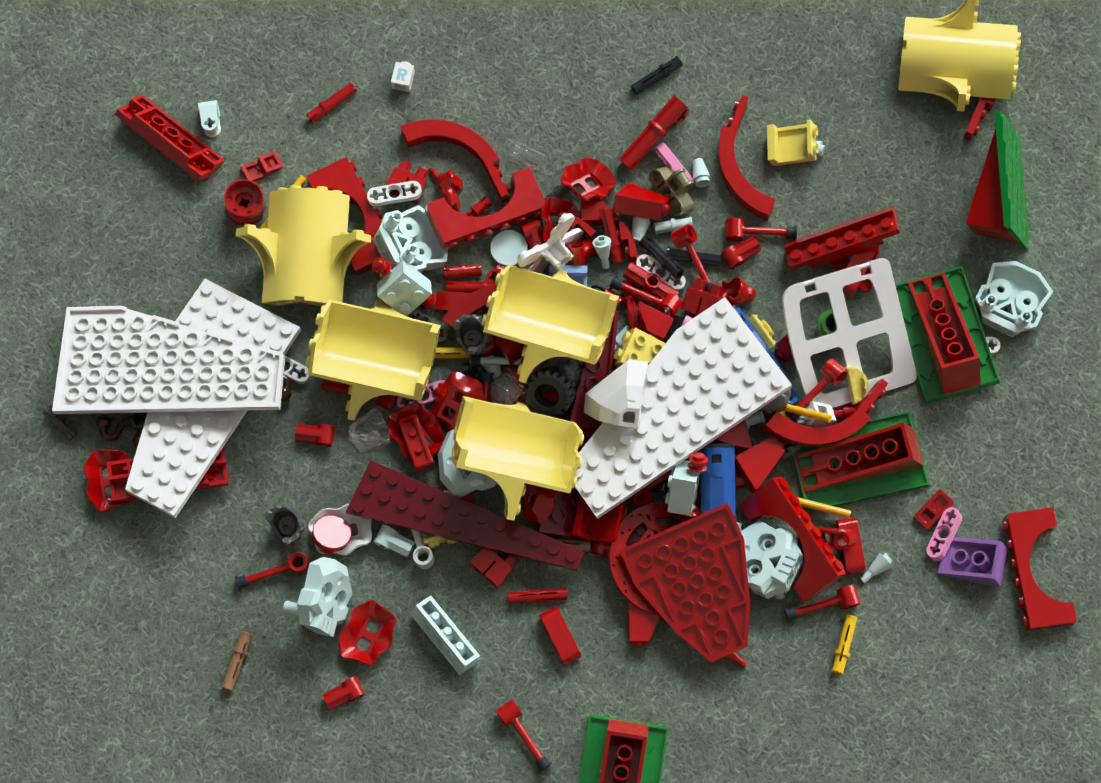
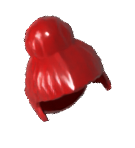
(737, 291)

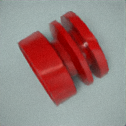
(245, 192)

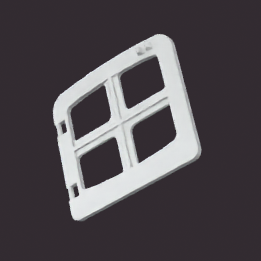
(846, 334)

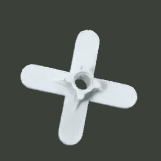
(555, 249)

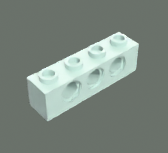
(445, 635)

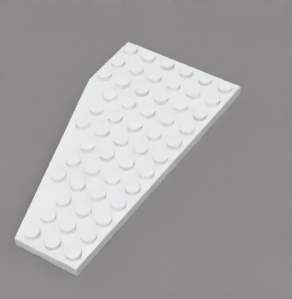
(152, 364)
(693, 393)
(183, 445)

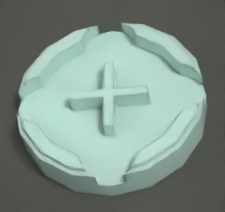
(507, 247)

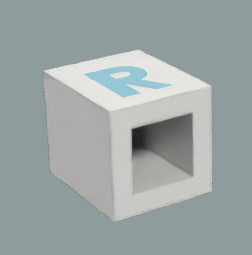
(402, 76)

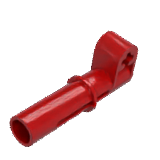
(673, 112)

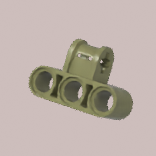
(675, 186)

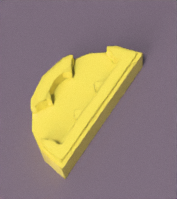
(763, 330)
(857, 384)

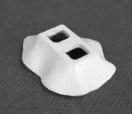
(364, 528)

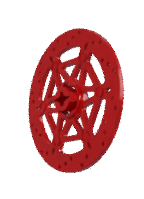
(619, 569)

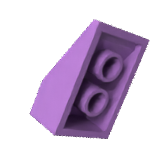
(975, 561)

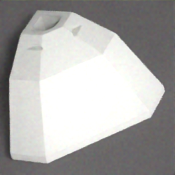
(619, 395)

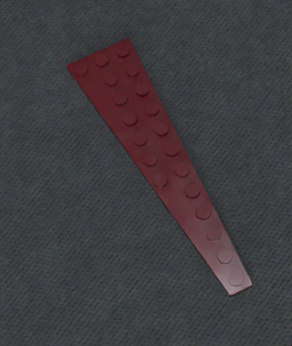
(414, 505)
(564, 513)

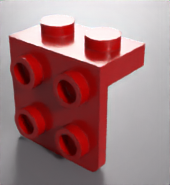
(593, 529)

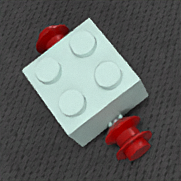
(402, 286)
(684, 486)

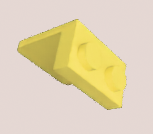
(637, 346)

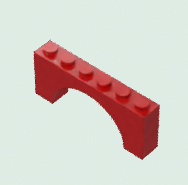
(342, 177)
(455, 228)
(820, 564)
(1038, 608)

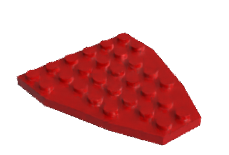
(697, 580)

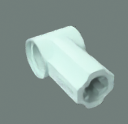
(392, 540)

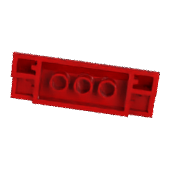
(170, 138)
(842, 239)
(120, 469)

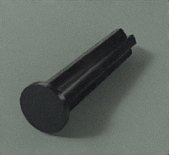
(705, 258)

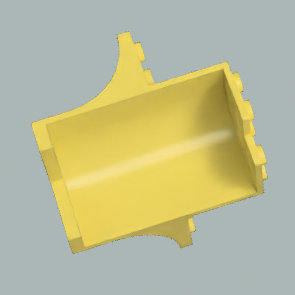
(959, 57)
(304, 245)
(549, 316)
(372, 352)
(516, 448)

